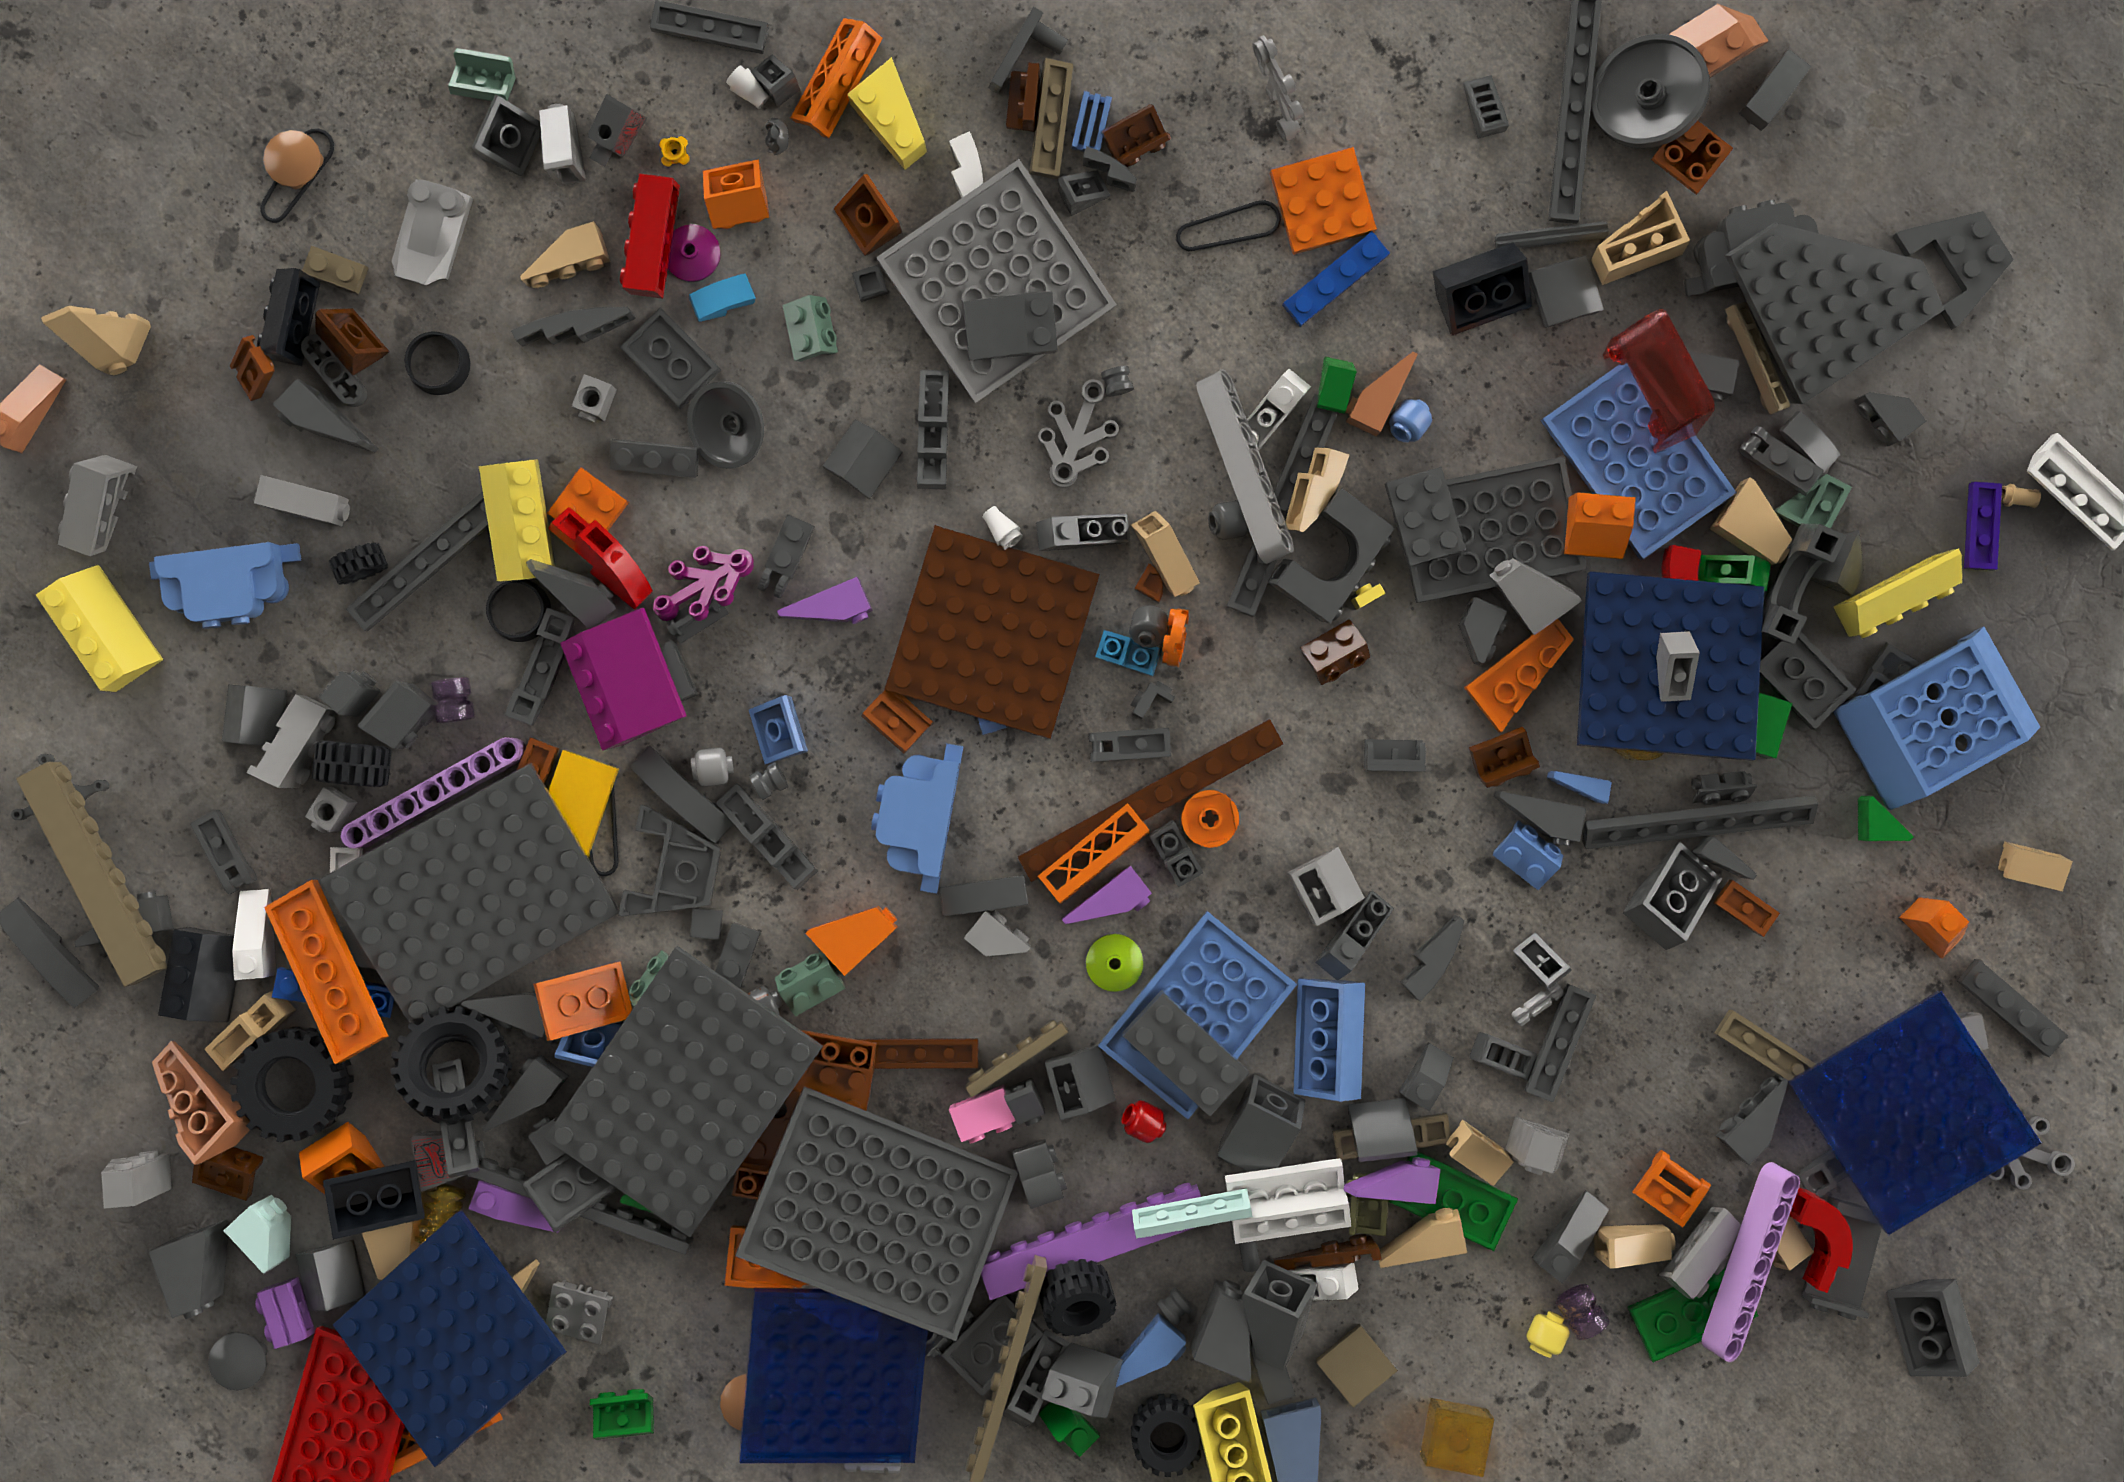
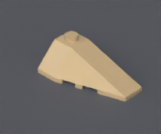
(101, 339)

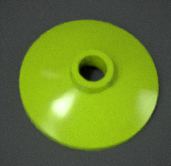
(1112, 947)

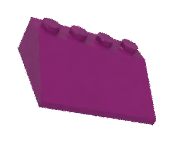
(623, 679)

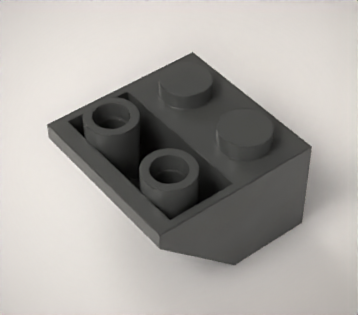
(1080, 1081)

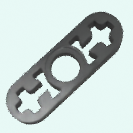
(340, 391)

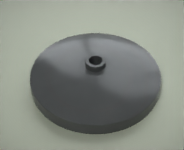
(1650, 91)

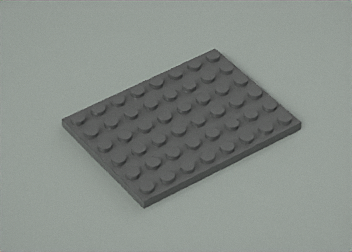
(470, 895)
(683, 1091)
(877, 1213)

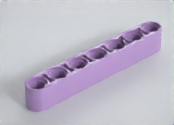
(420, 795)
(1750, 1261)

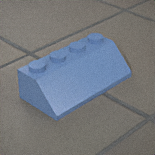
(1329, 1039)

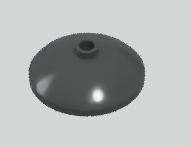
(714, 429)

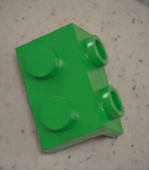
(622, 1414)

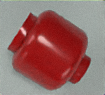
(1143, 1121)

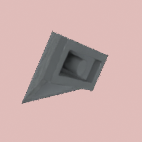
(1847, 568)

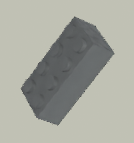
(1185, 1053)

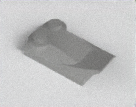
(430, 232)

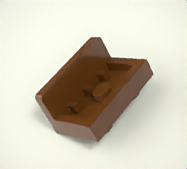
(1136, 136)
(1336, 652)
(1503, 758)

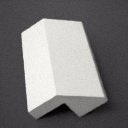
(2080, 489)
(1291, 1200)

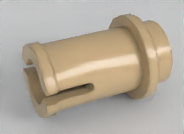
(2020, 496)

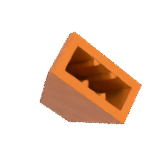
(1936, 924)
(853, 936)

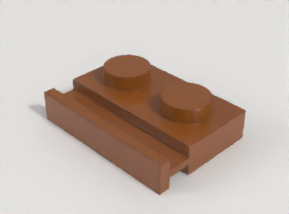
(253, 368)
(897, 719)

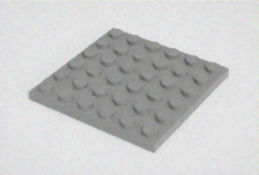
(992, 246)

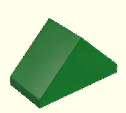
(1336, 384)
(1877, 823)

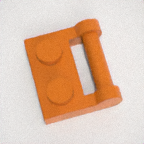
(1667, 1197)

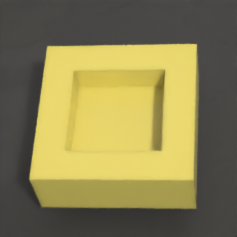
(1367, 594)

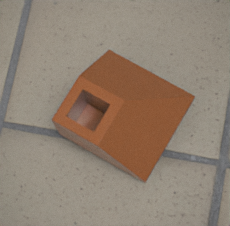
(1693, 156)

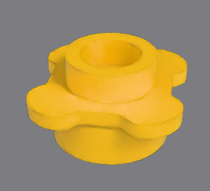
(670, 144)

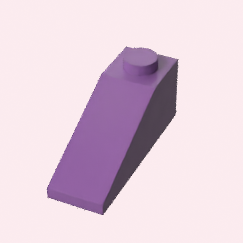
(838, 604)
(1116, 896)
(1401, 1181)
(507, 1206)

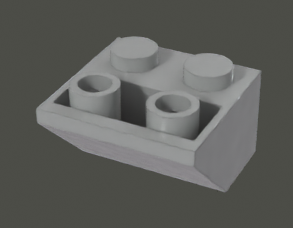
(1326, 886)

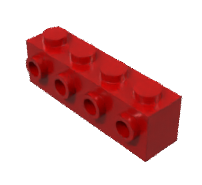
(650, 236)

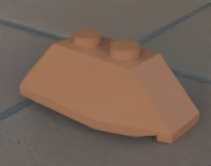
(1722, 36)

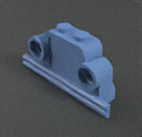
(224, 581)
(918, 814)

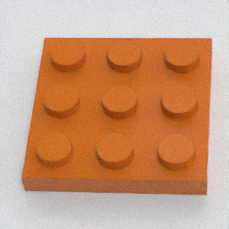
(1323, 200)

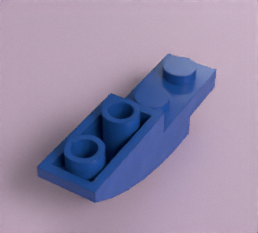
(287, 988)

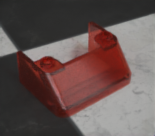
(1665, 376)

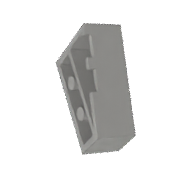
(91, 503)
(1536, 1146)
(135, 1179)

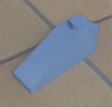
(1152, 1350)

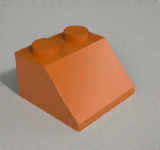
(735, 194)
(1599, 525)
(337, 1155)

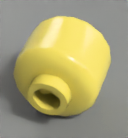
(1548, 1334)

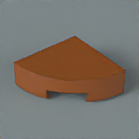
(1150, 584)

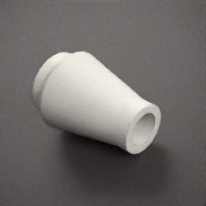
(746, 86)
(1002, 528)

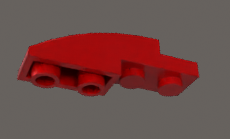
(609, 559)

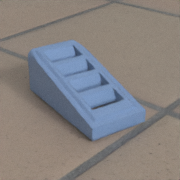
(1591, 788)

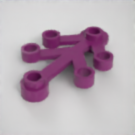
(667, 606)

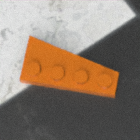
(1510, 681)

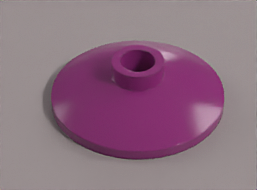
(702, 261)

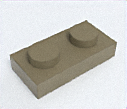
(335, 270)

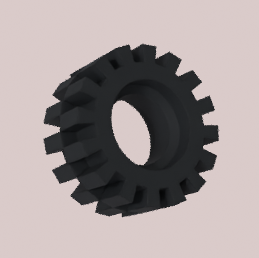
(358, 563)

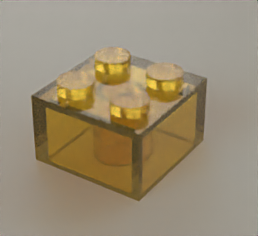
(1457, 1437)

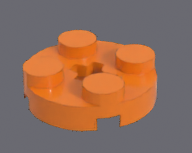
(1175, 640)
(1223, 828)

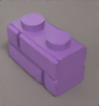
(284, 1313)

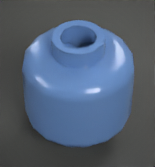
(1410, 420)

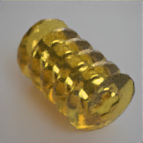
(445, 1205)

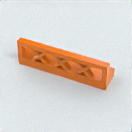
(840, 77)
(1100, 863)

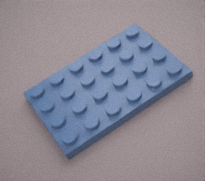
(1611, 449)
(1219, 986)

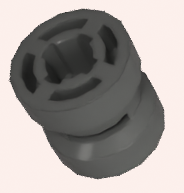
(770, 780)

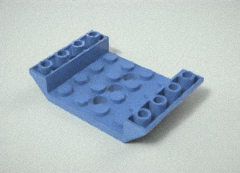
(1901, 729)

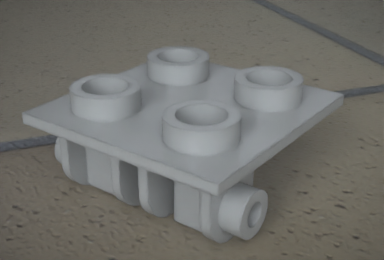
(578, 1312)

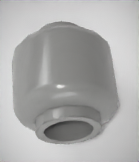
(711, 767)

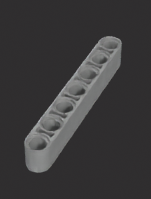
(1245, 466)

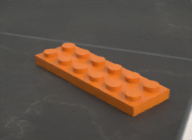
(326, 971)

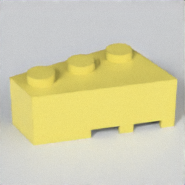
(887, 112)

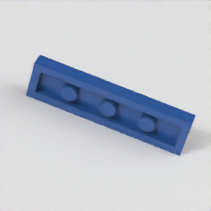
(1336, 279)

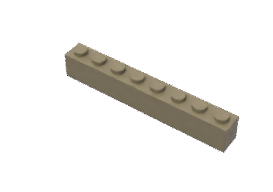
(92, 873)

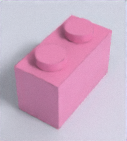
(981, 1114)

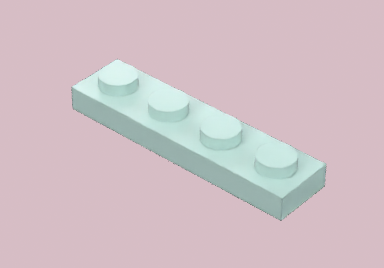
(1191, 1213)

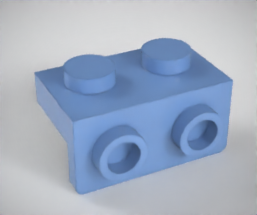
(1529, 855)

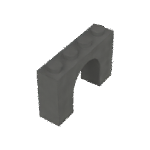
(1365, 536)
(1808, 550)

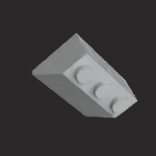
(1702, 1253)

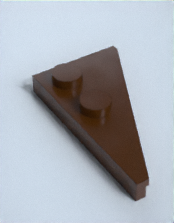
(1332, 1253)

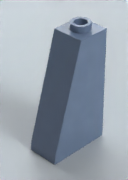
(1294, 1440)

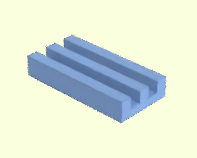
(1096, 99)

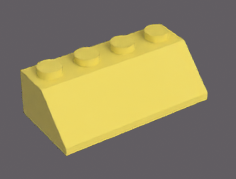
(516, 517)
(1900, 593)
(99, 628)
(1231, 1436)

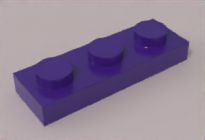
(1983, 526)

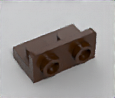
(1023, 98)
(229, 1172)

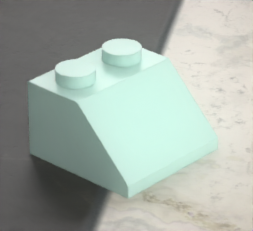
(263, 1233)

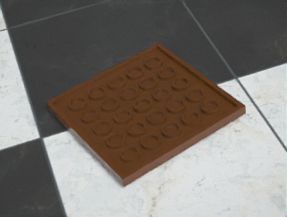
(992, 632)

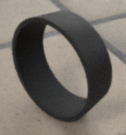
(458, 378)
(544, 603)

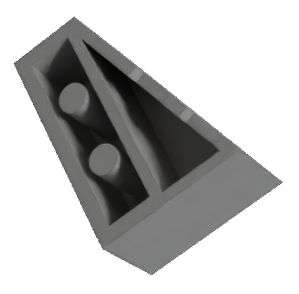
(293, 749)

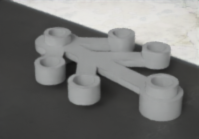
(1279, 88)
(1075, 438)
(2065, 1168)

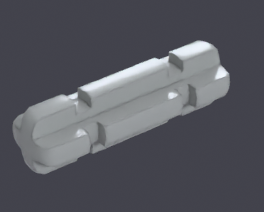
(1537, 1004)
(873, 1467)

